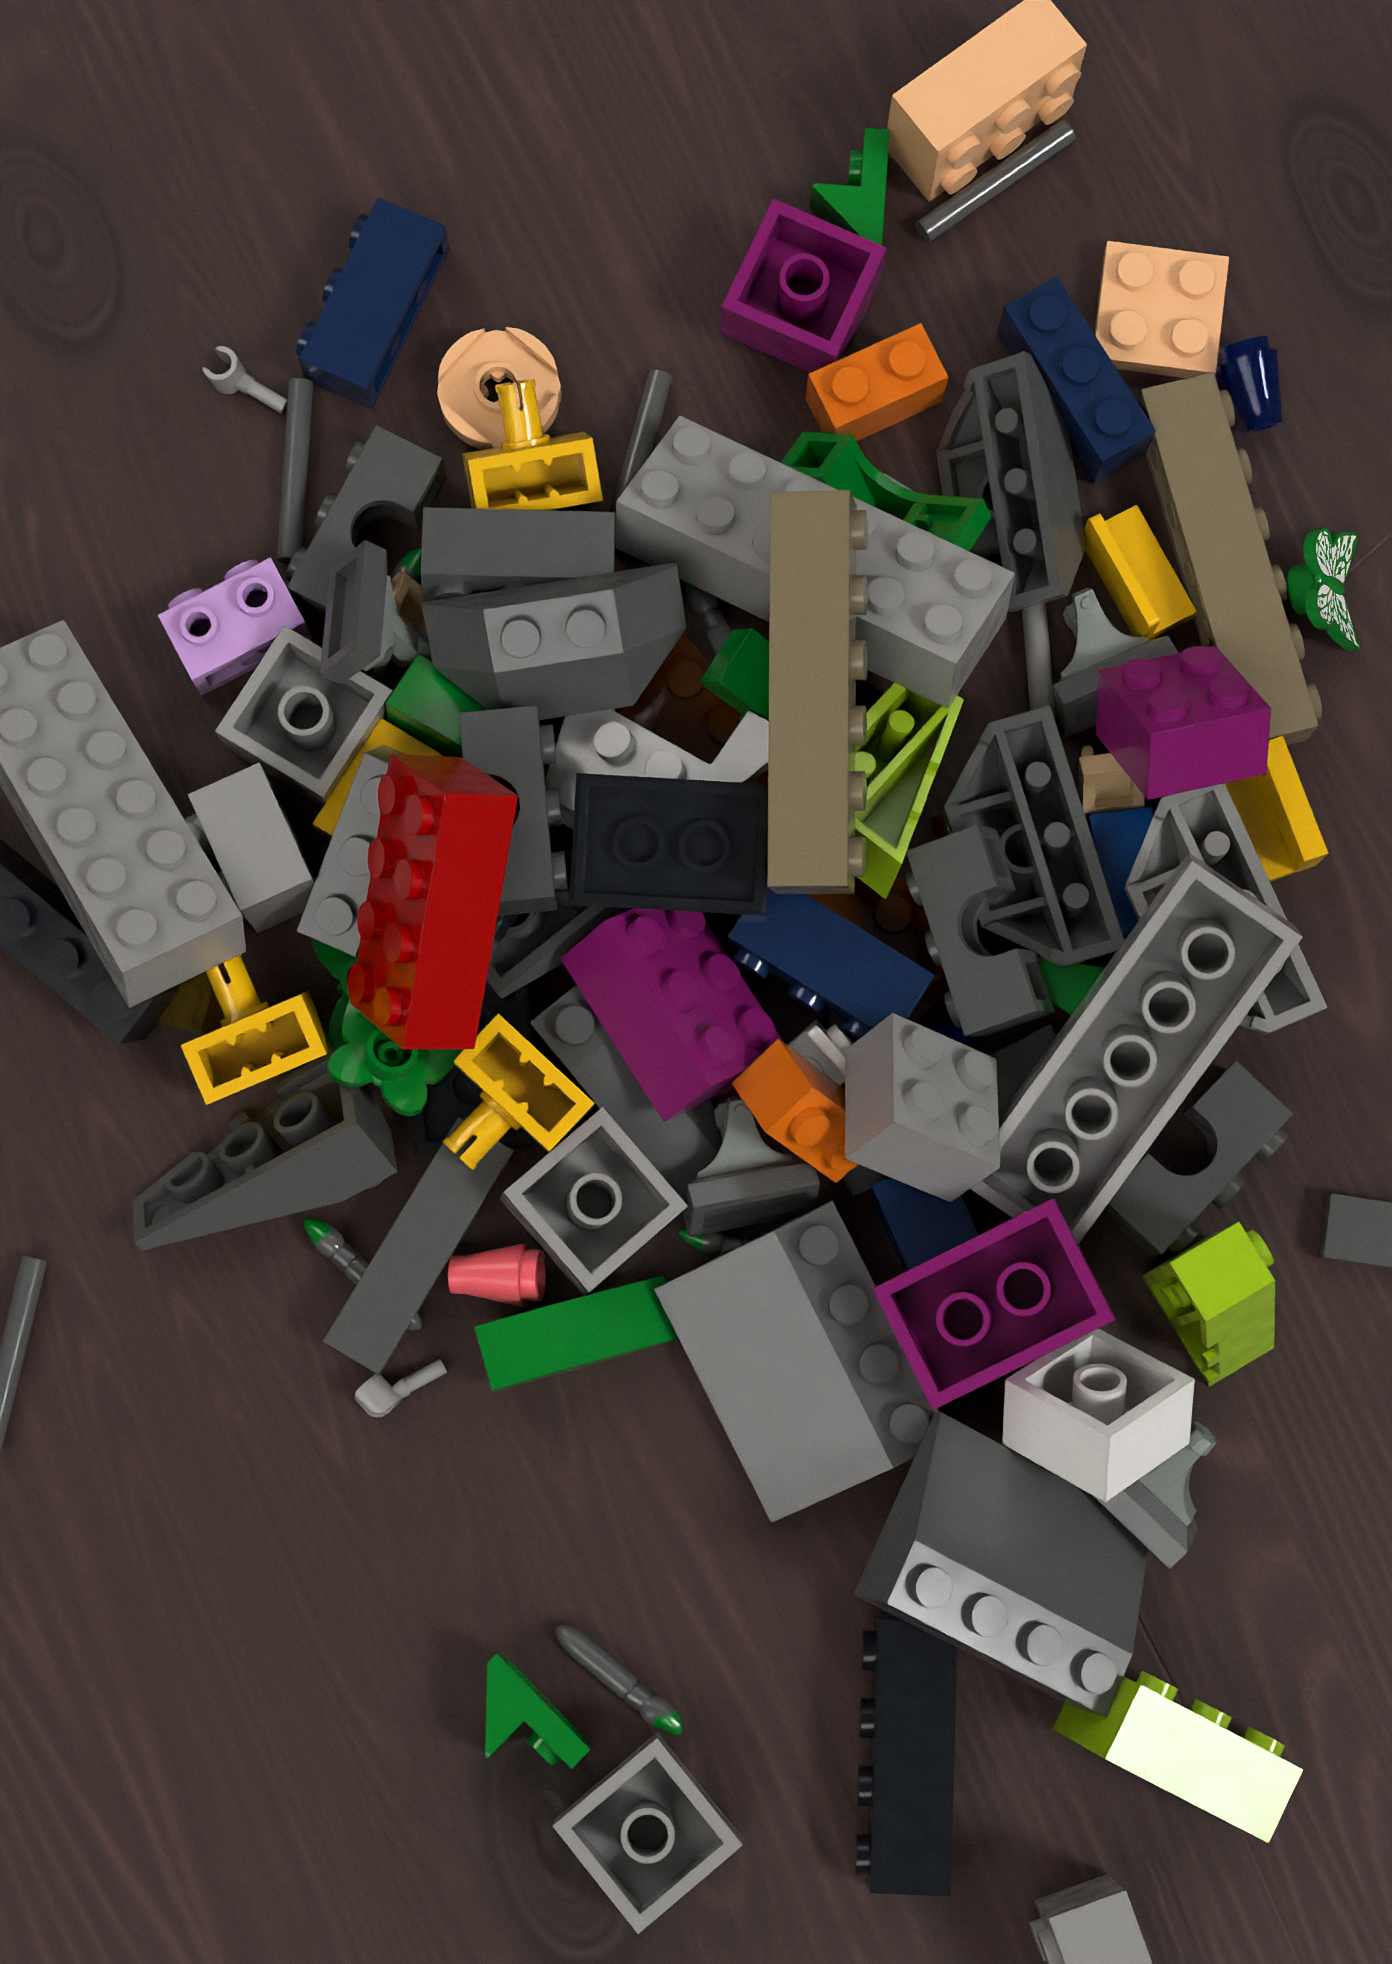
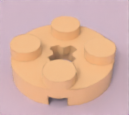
(495, 356)

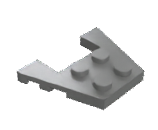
(617, 746)

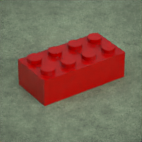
(432, 901)

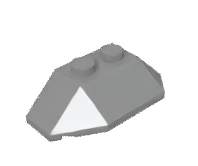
(1213, 832)

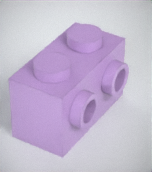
(231, 624)

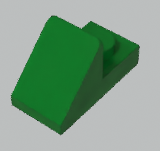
(861, 202)
(515, 1699)

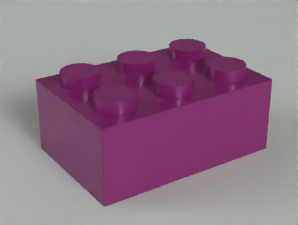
(671, 1005)
(994, 1304)

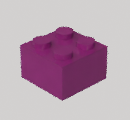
(802, 288)
(1182, 721)

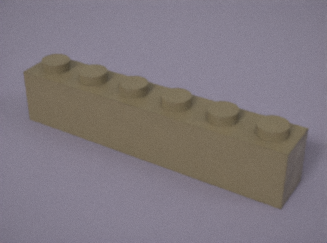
(1223, 548)
(814, 692)

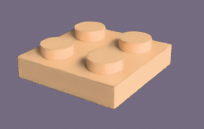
(1161, 309)

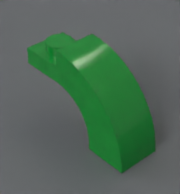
(842, 465)

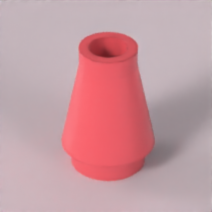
(501, 1275)

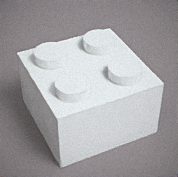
(1098, 1413)

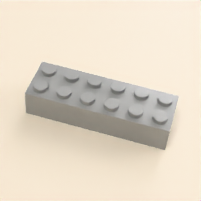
(709, 511)
(107, 822)
(1136, 1045)

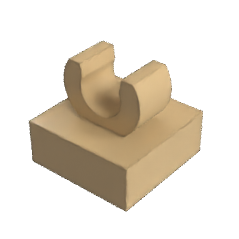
(1105, 785)

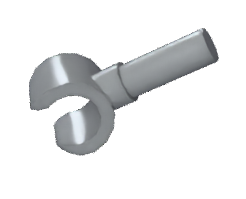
(237, 380)
(380, 1398)

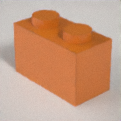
(877, 385)
(798, 1107)

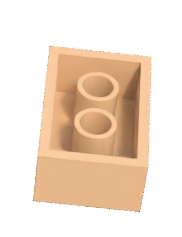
(985, 97)

